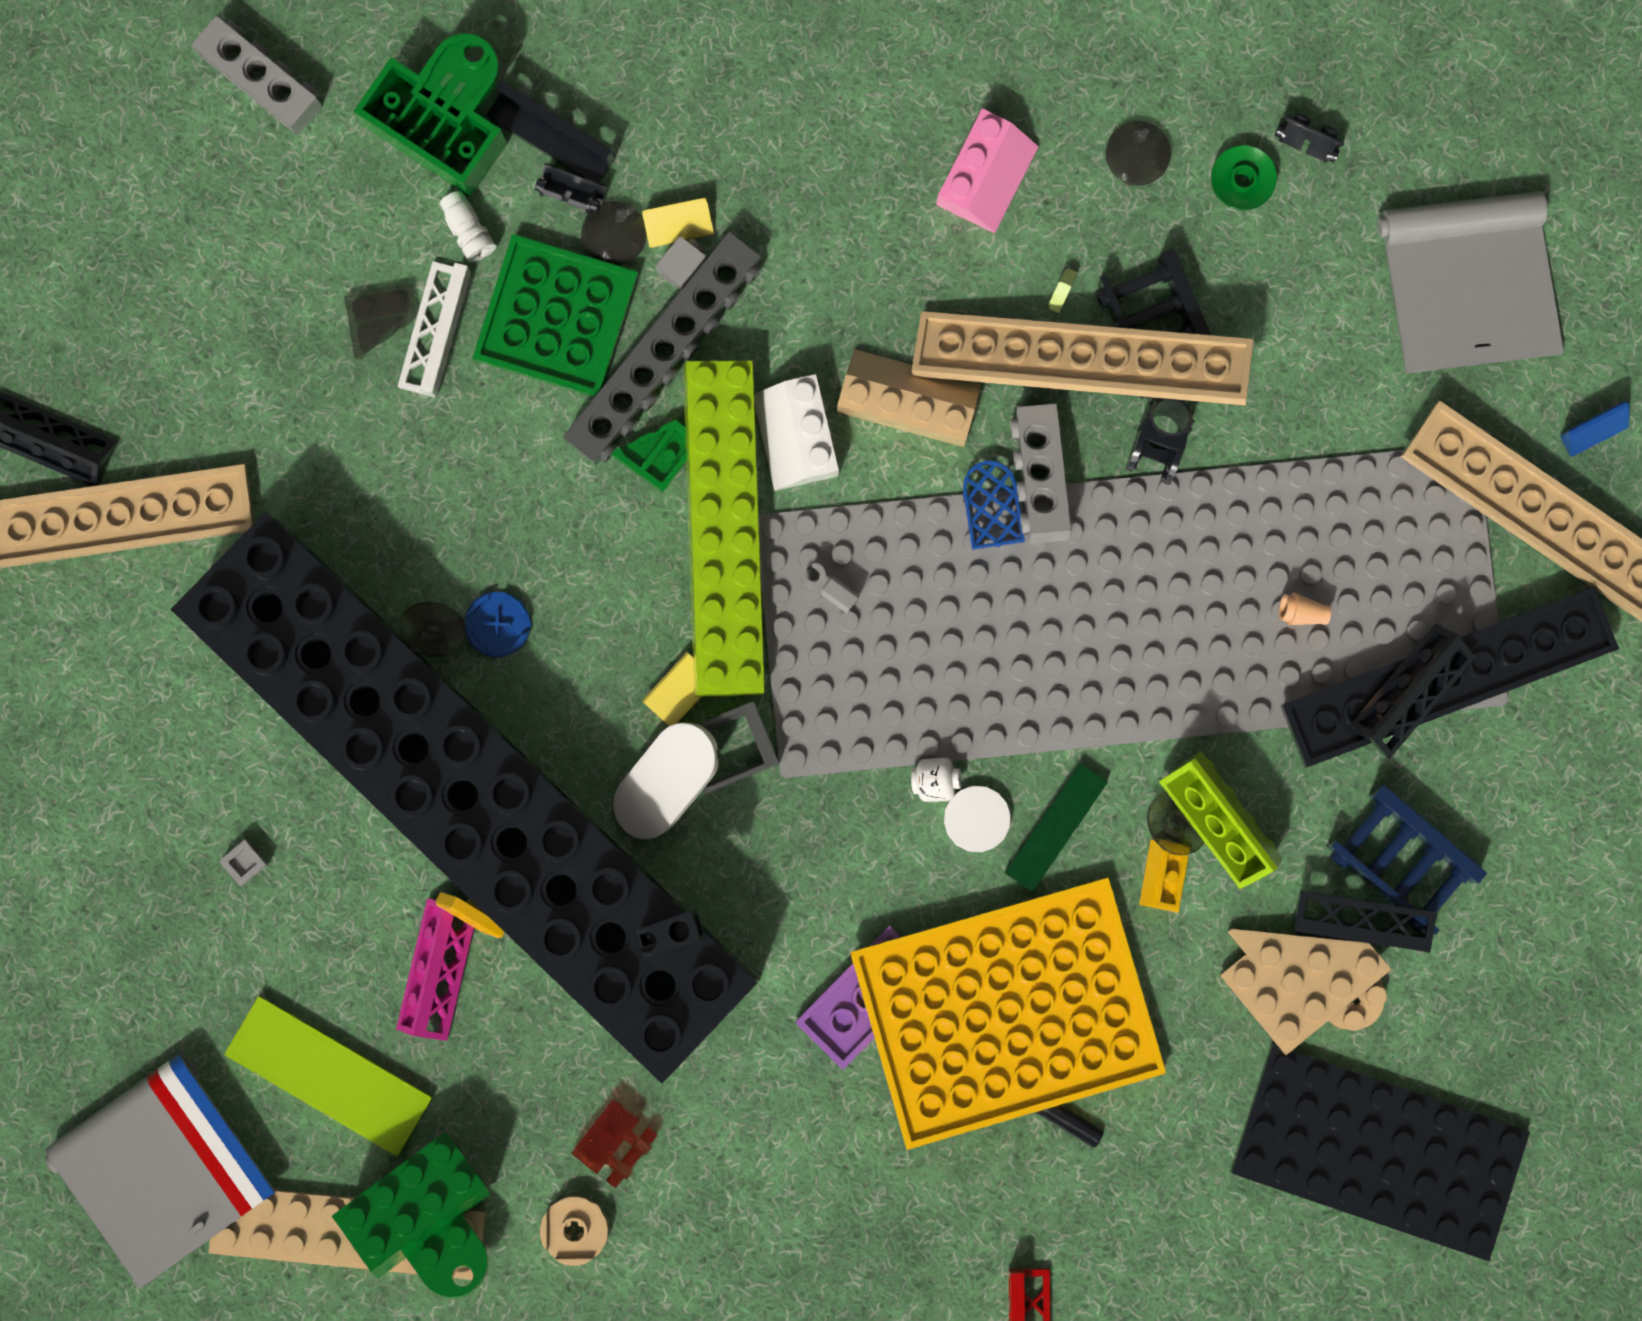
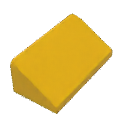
(1163, 879)

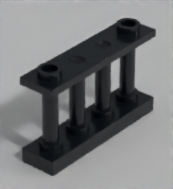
(1180, 301)

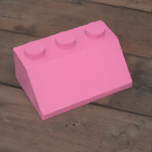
(987, 171)

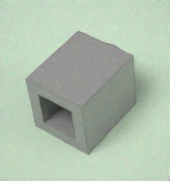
(681, 262)

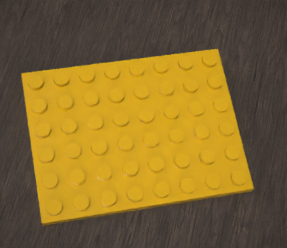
(1007, 1013)

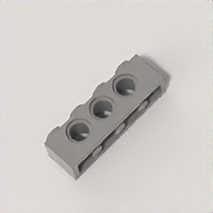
(221, 38)
(1042, 423)

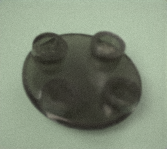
(1138, 153)
(614, 233)

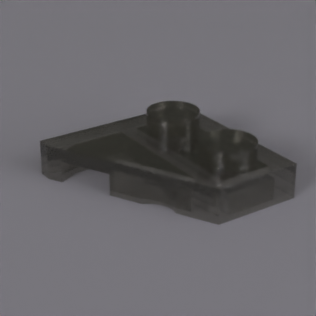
(377, 316)

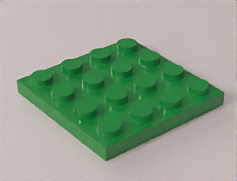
(555, 316)

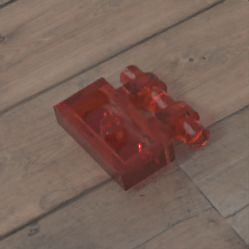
(606, 1136)

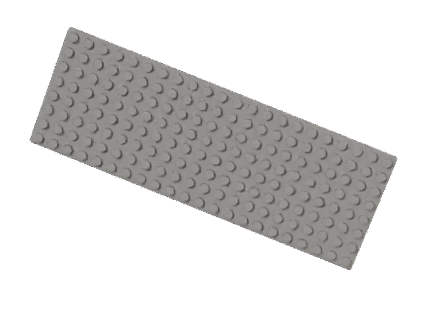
(1122, 634)

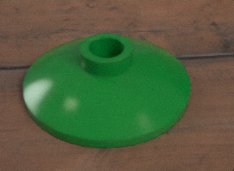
(1246, 162)

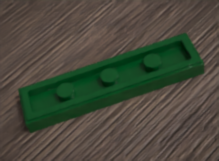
(1056, 827)

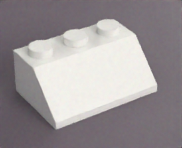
(795, 433)

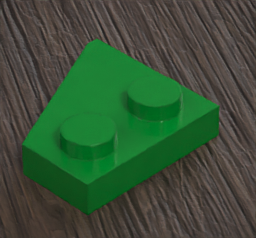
(656, 455)

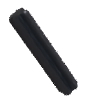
(1073, 1124)

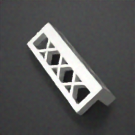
(444, 328)

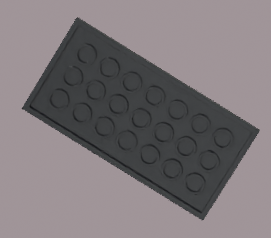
(1380, 1152)

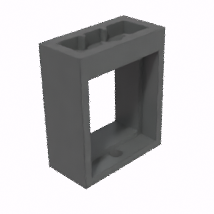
(762, 740)

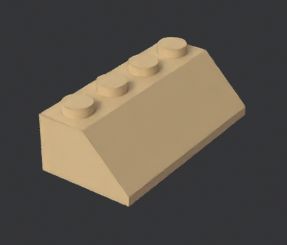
(891, 396)

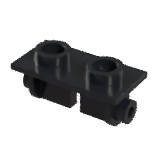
(1322, 140)
(570, 188)

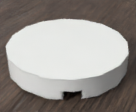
(977, 819)

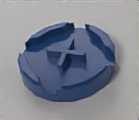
(497, 624)

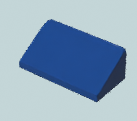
(1596, 429)

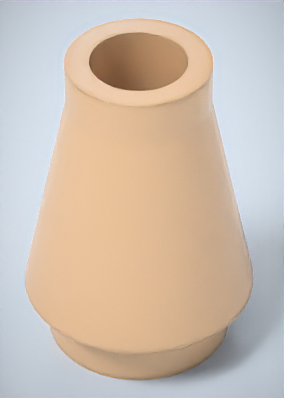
(1301, 610)

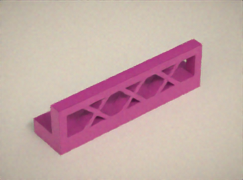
(429, 969)

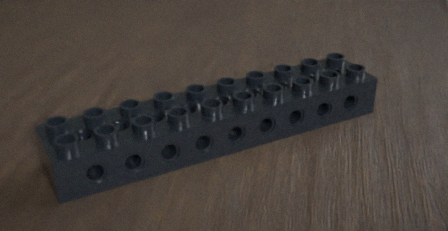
(420, 799)

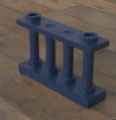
(1411, 826)

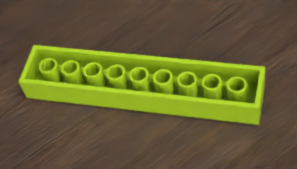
(723, 528)

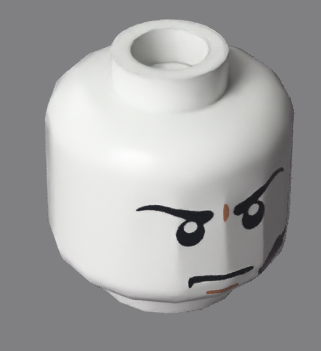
(935, 779)

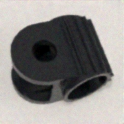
(1149, 431)

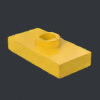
(469, 913)

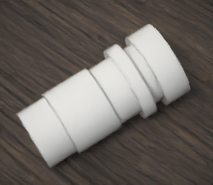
(465, 224)

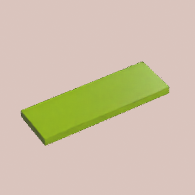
(328, 1075)

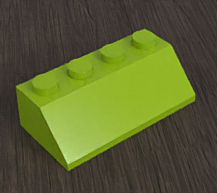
(1221, 820)

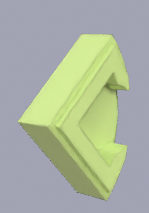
(1062, 290)

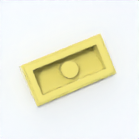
(681, 219)
(674, 692)

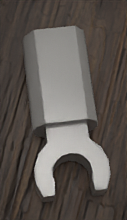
(832, 589)

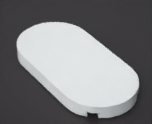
(666, 780)

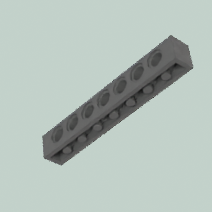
(728, 254)

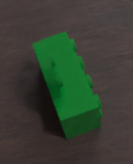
(436, 114)
(420, 1217)

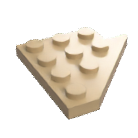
(1299, 980)

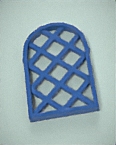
(1004, 506)

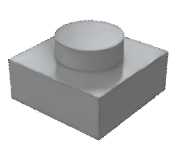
(243, 863)

